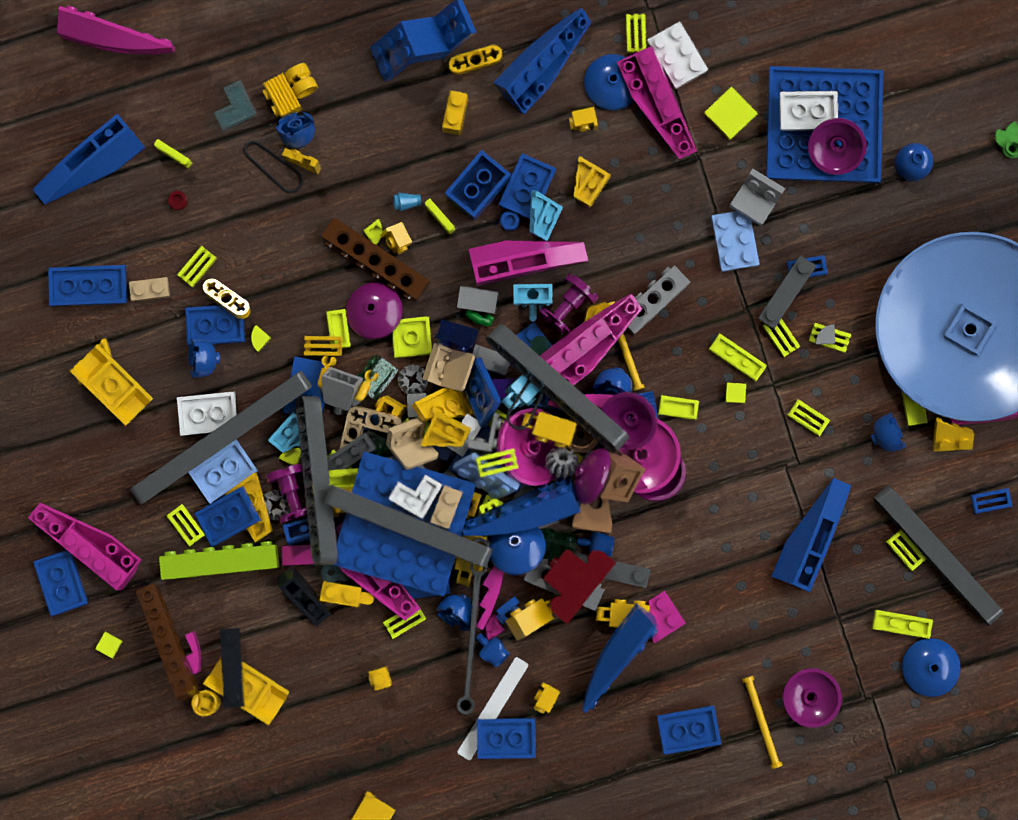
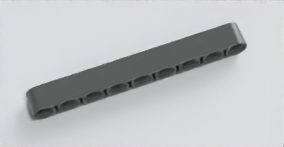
(557, 388)
(316, 480)
(408, 526)
(938, 555)

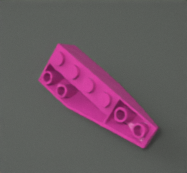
(105, 35)
(656, 99)
(520, 258)
(587, 344)
(90, 545)
(388, 592)

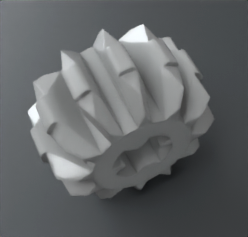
(561, 462)

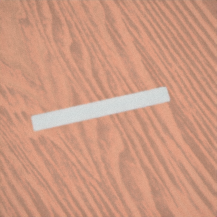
(495, 704)

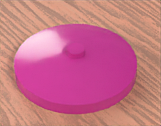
(528, 451)
(658, 457)

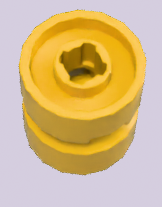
(300, 79)
(206, 702)

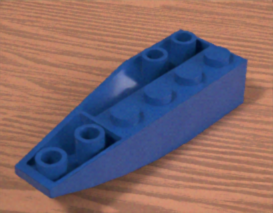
(541, 62)
(91, 160)
(528, 511)
(810, 540)
(619, 651)

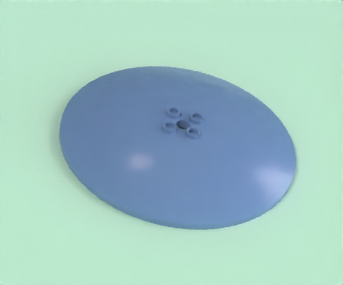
(924, 320)

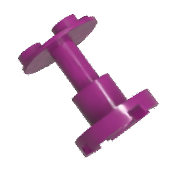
(572, 299)
(288, 486)

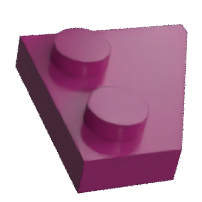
(666, 615)

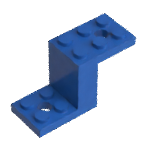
(423, 39)

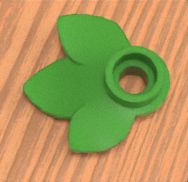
(1008, 139)

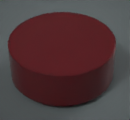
(177, 200)

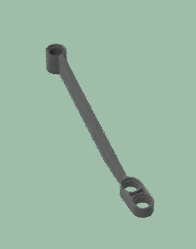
(472, 635)

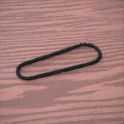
(296, 171)
(514, 403)

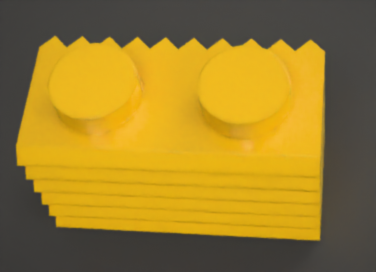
(281, 95)
(455, 113)

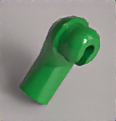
(478, 319)

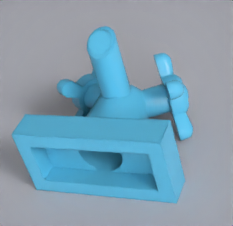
(532, 295)

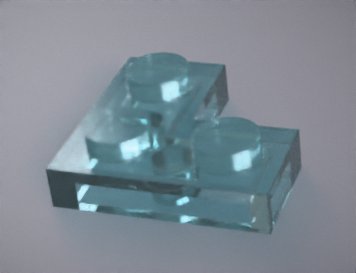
(240, 108)

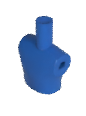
(599, 542)
(493, 650)

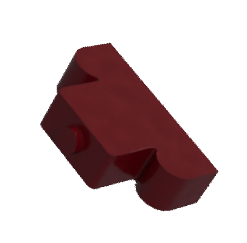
(575, 580)

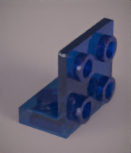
(457, 336)

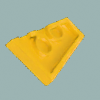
(446, 401)
(255, 494)

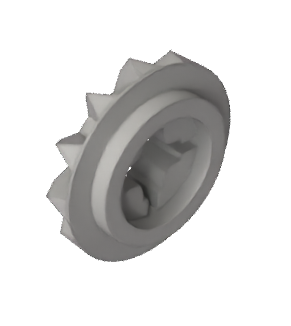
(403, 381)
(276, 513)

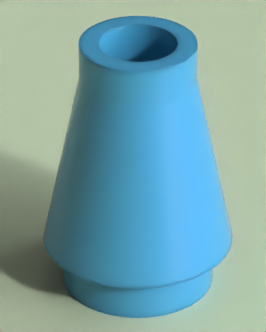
(406, 201)

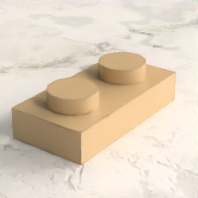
(149, 289)
(446, 507)

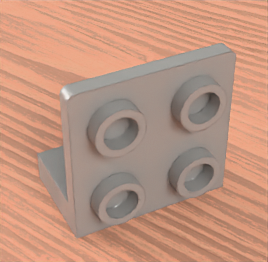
(757, 197)
(480, 446)

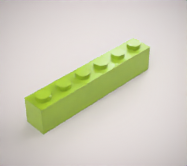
(220, 561)

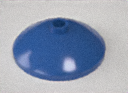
(601, 89)
(519, 557)
(918, 663)

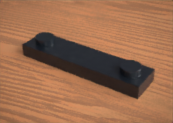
(232, 667)

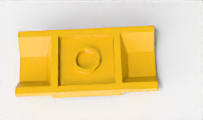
(111, 384)
(261, 694)

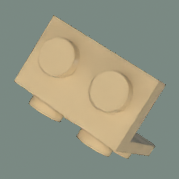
(448, 367)
(405, 443)

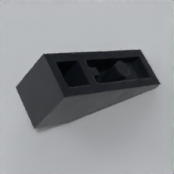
(303, 595)

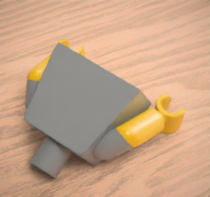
(342, 388)

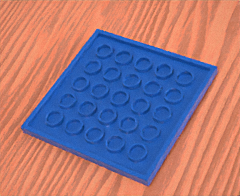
(858, 101)
(386, 553)

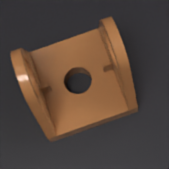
(621, 468)
(593, 519)

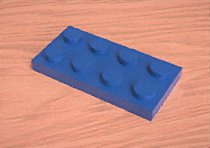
(87, 285)

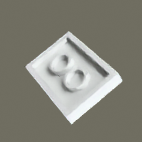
(678, 55)
(806, 109)
(205, 412)

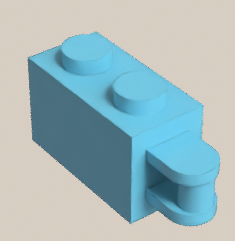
(514, 390)

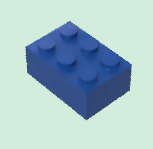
(477, 185)

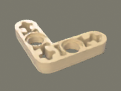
(359, 424)

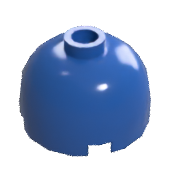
(296, 130)
(914, 162)
(202, 358)
(613, 382)
(888, 434)
(456, 610)

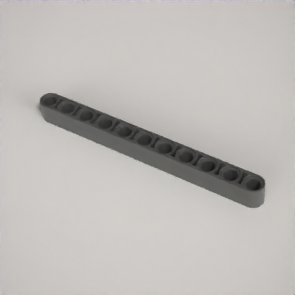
(220, 437)

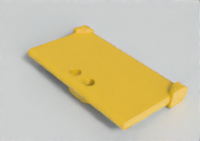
(373, 809)

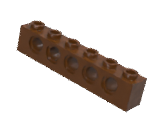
(338, 229)
(167, 642)

